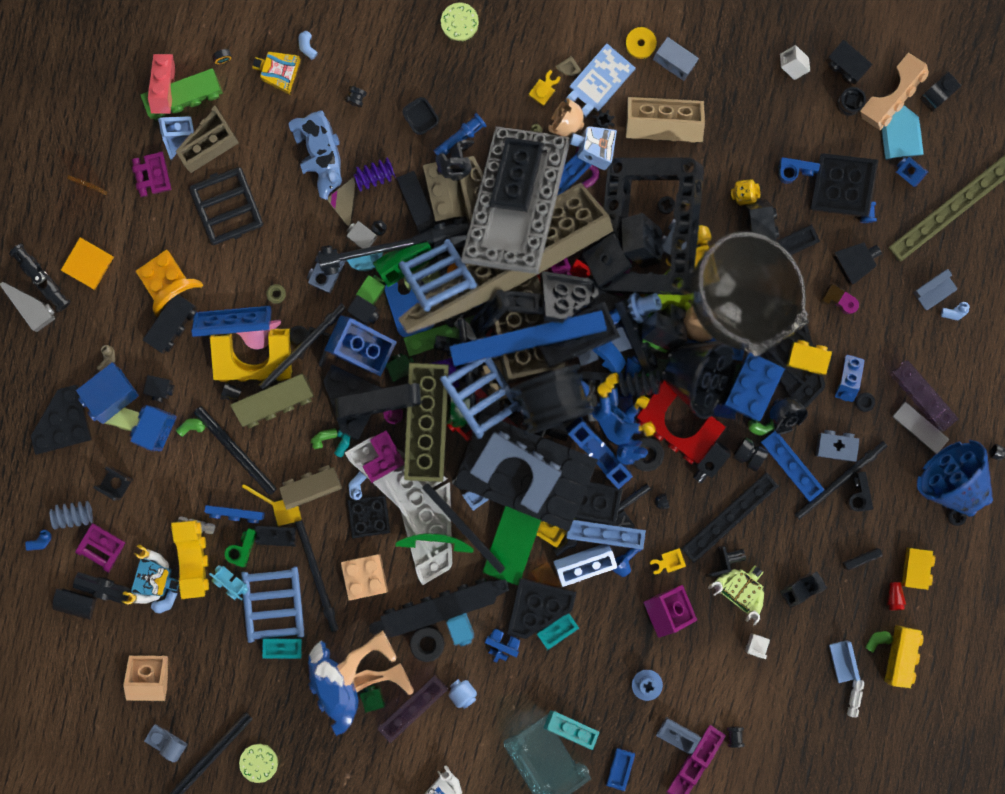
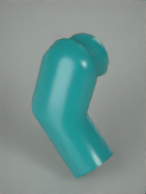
(343, 445)

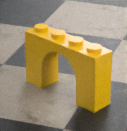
(229, 367)

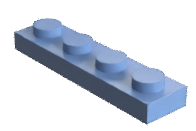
(606, 534)

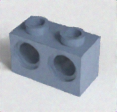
(330, 281)

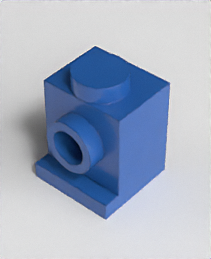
(915, 178)

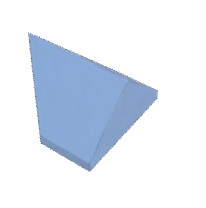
(175, 132)

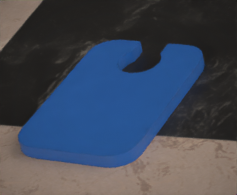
(400, 305)

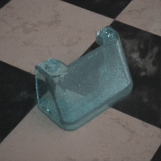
(545, 760)

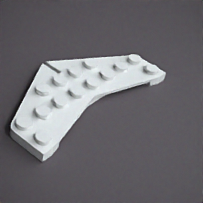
(418, 512)

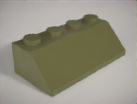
(273, 400)

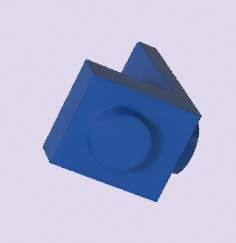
(851, 378)

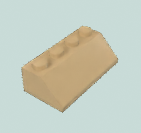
(665, 119)

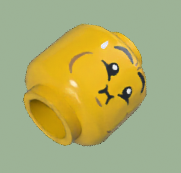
(746, 192)

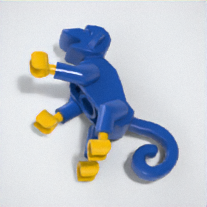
(618, 425)

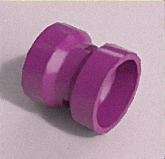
(391, 416)

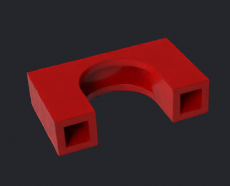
(693, 447)

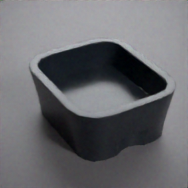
(420, 116)

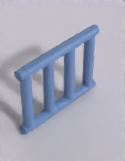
(420, 291)
(458, 397)
(296, 611)

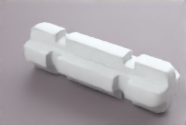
(855, 698)

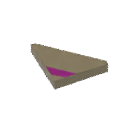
(343, 200)

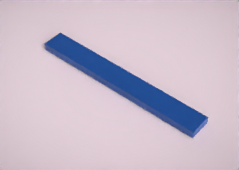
(527, 338)

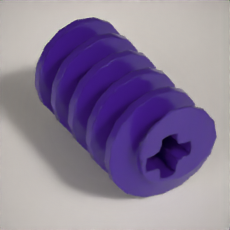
(375, 173)

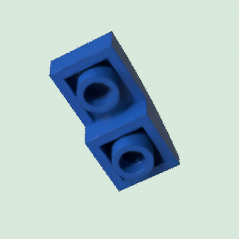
(613, 358)

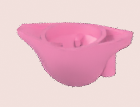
(258, 339)

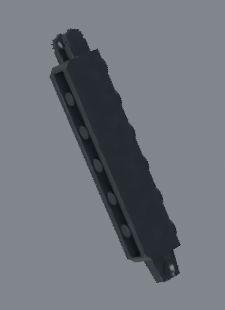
(440, 608)

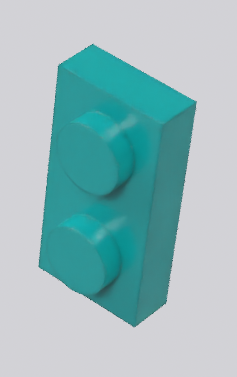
(557, 631)
(282, 648)

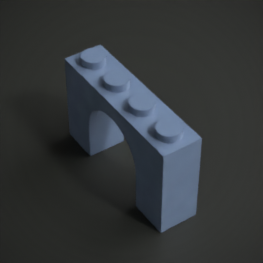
(544, 473)

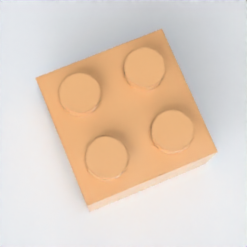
(364, 577)

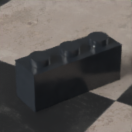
(170, 324)

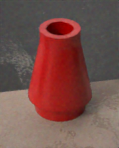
(896, 597)

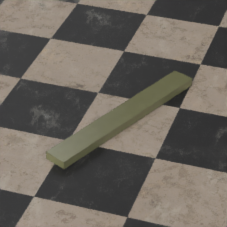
(949, 211)

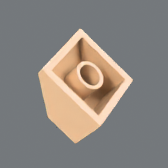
(146, 678)

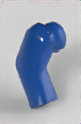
(41, 542)

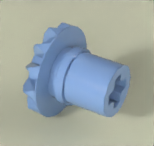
(642, 306)
(647, 685)

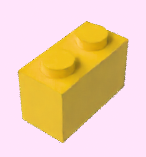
(809, 358)
(918, 568)

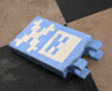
(600, 79)

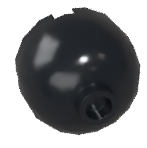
(786, 413)

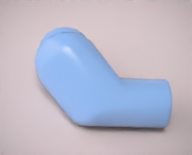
(304, 45)
(957, 313)
(355, 487)
(164, 605)

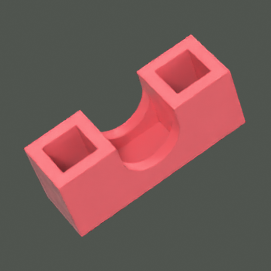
(160, 83)

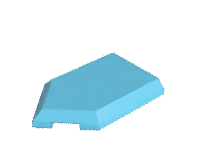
(902, 135)

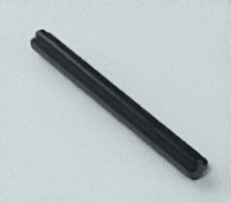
(235, 450)
(213, 753)

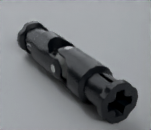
(32, 268)

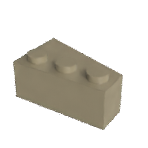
(207, 141)

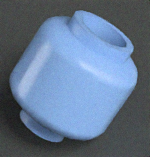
(462, 694)

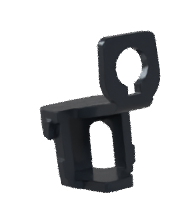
(462, 165)

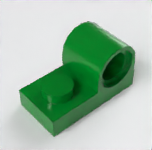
(248, 539)

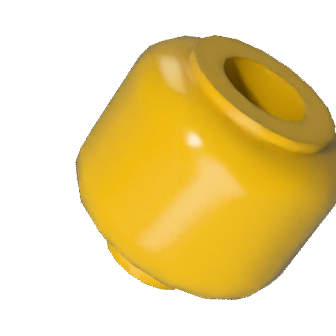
(703, 235)

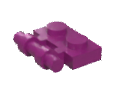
(157, 173)

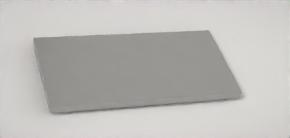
(514, 237)

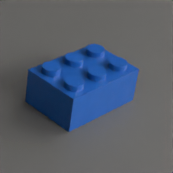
(360, 345)
(753, 387)
(153, 428)

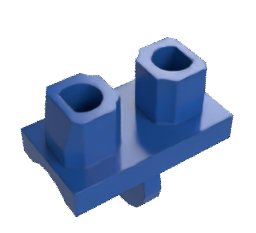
(511, 648)

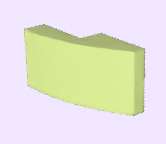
(124, 419)

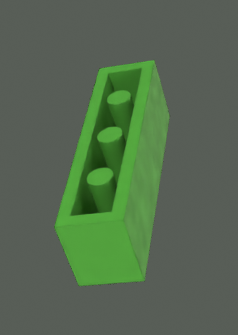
(189, 92)

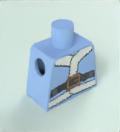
(595, 146)

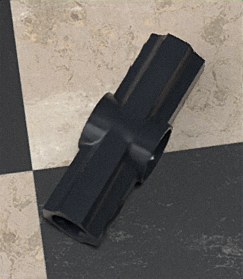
(101, 587)

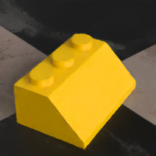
(903, 657)

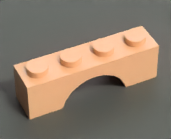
(879, 110)

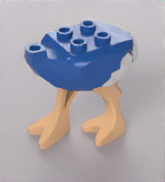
(339, 683)

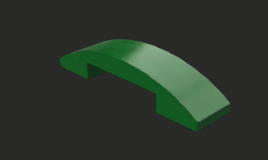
(459, 545)

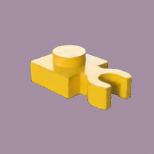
(543, 90)
(671, 561)

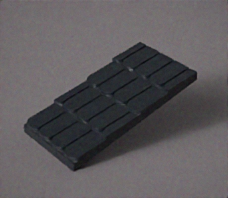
(515, 475)

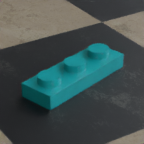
(571, 730)

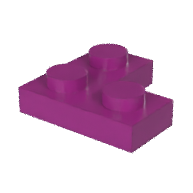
(388, 459)

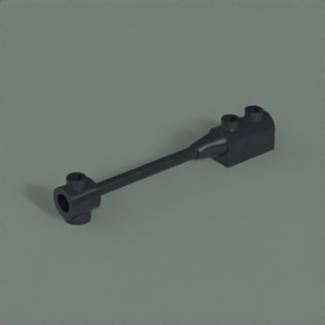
(456, 232)

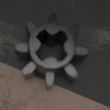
(603, 115)

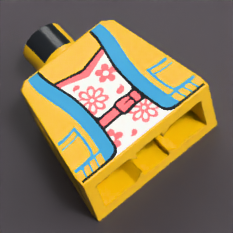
(278, 70)

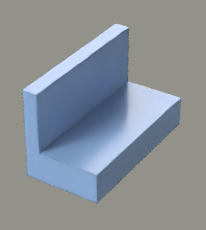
(844, 661)

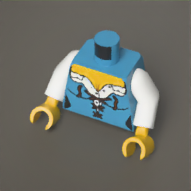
(151, 578)

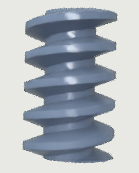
(70, 516)

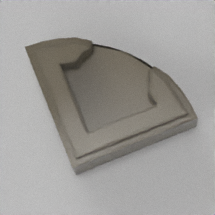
(569, 67)

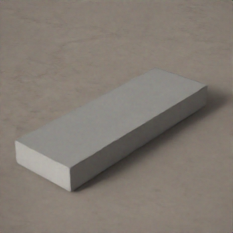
(920, 428)

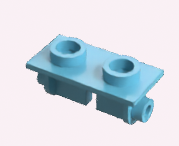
(234, 588)

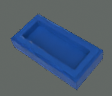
(620, 769)

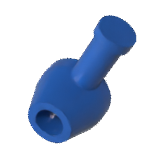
(622, 562)

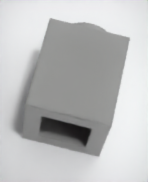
(361, 235)

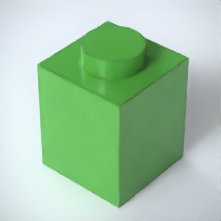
(371, 289)

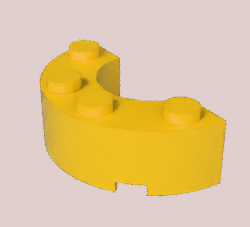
(191, 558)

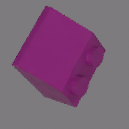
(670, 611)

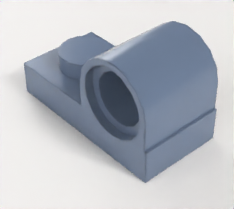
(168, 744)

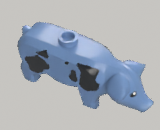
(322, 149)

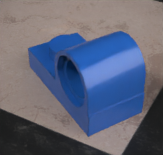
(795, 166)

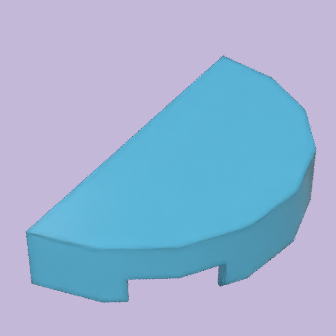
(364, 263)

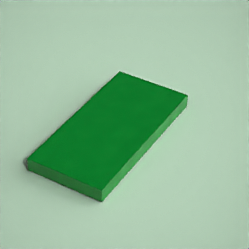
(513, 544)

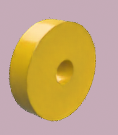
(645, 35)

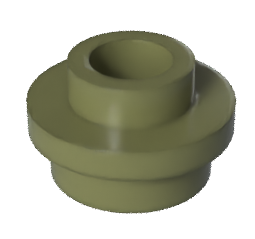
(270, 291)

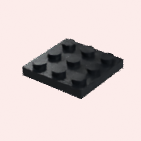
(844, 185)

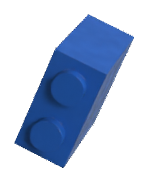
(106, 393)

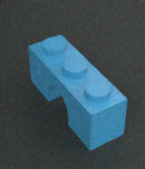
(461, 629)

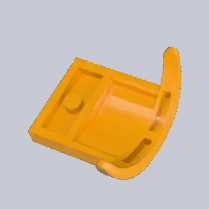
(164, 280)

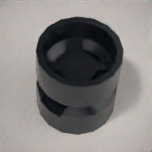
(851, 101)
(750, 454)

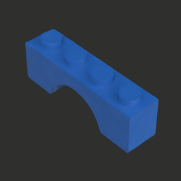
(596, 448)

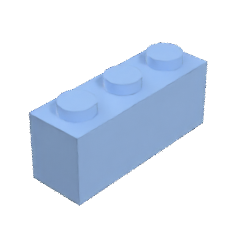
(585, 564)

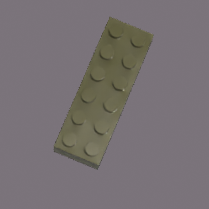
(426, 424)

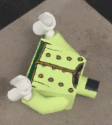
(742, 590)

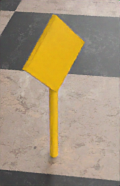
(282, 515)

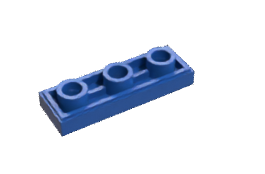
(234, 514)

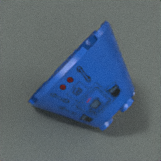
(958, 478)

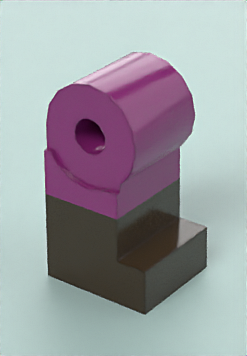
(846, 302)

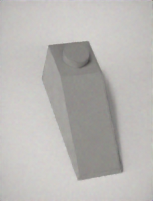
(33, 311)

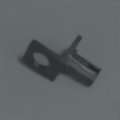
(727, 559)

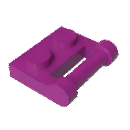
(104, 542)

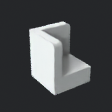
(795, 62)
(757, 646)

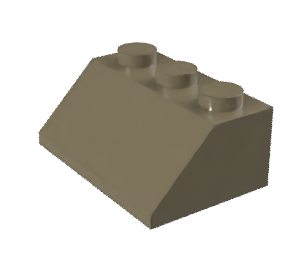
(444, 195)
(310, 487)

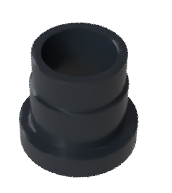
(230, 392)

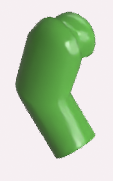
(190, 424)
(758, 428)
(323, 435)
(879, 638)

